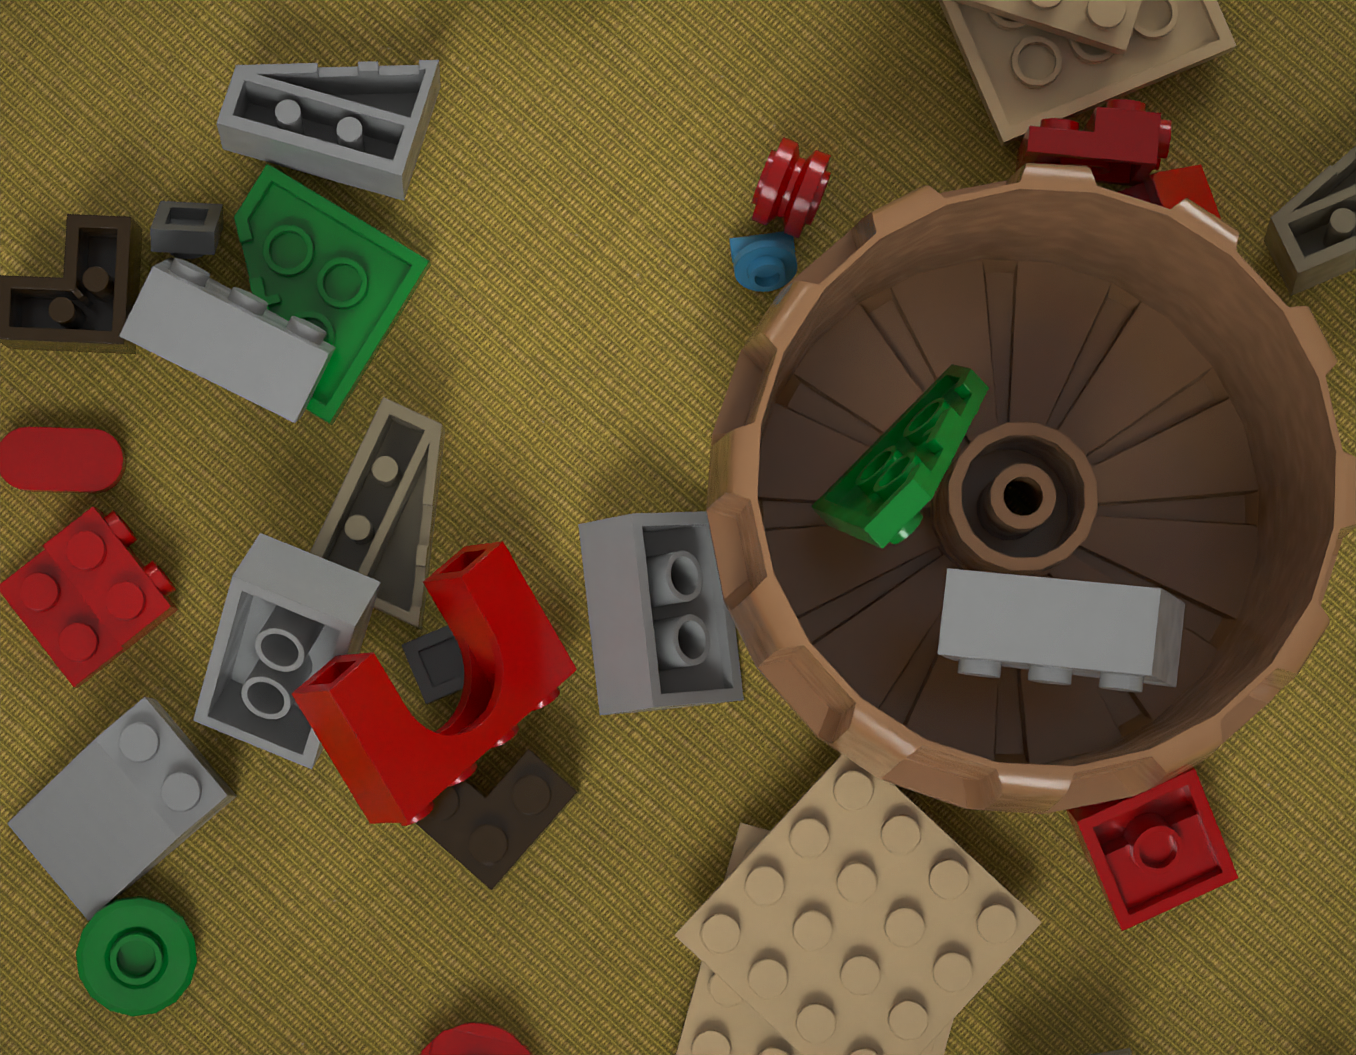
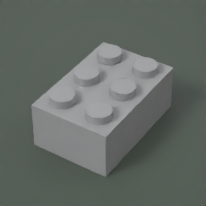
(276, 631)

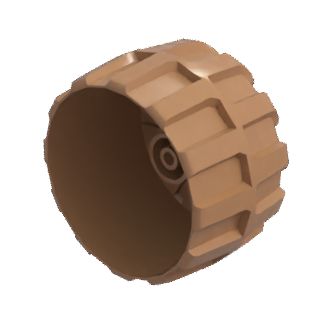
(1139, 404)

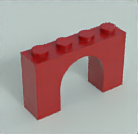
(509, 670)

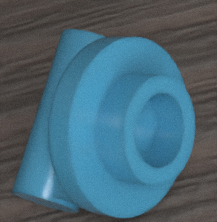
(763, 260)

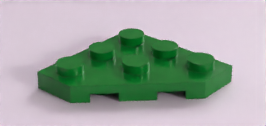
(328, 270)
(904, 466)

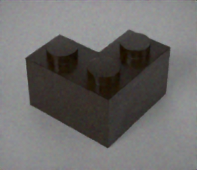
(89, 302)
(500, 828)

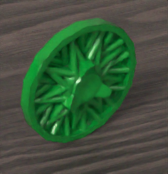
(136, 956)

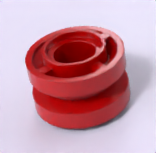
(791, 187)

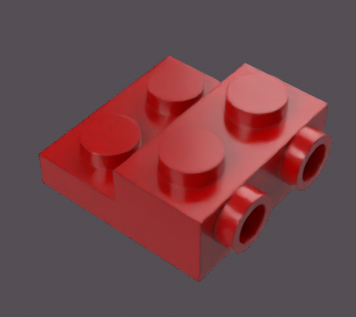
(1117, 143)
(89, 595)
(1154, 848)

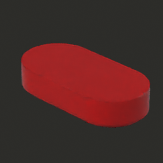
(61, 460)

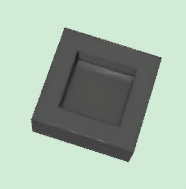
(187, 229)
(436, 664)

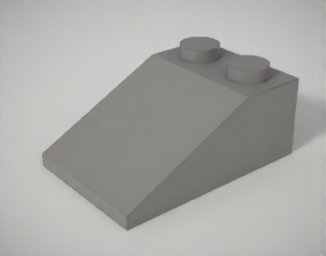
(121, 807)

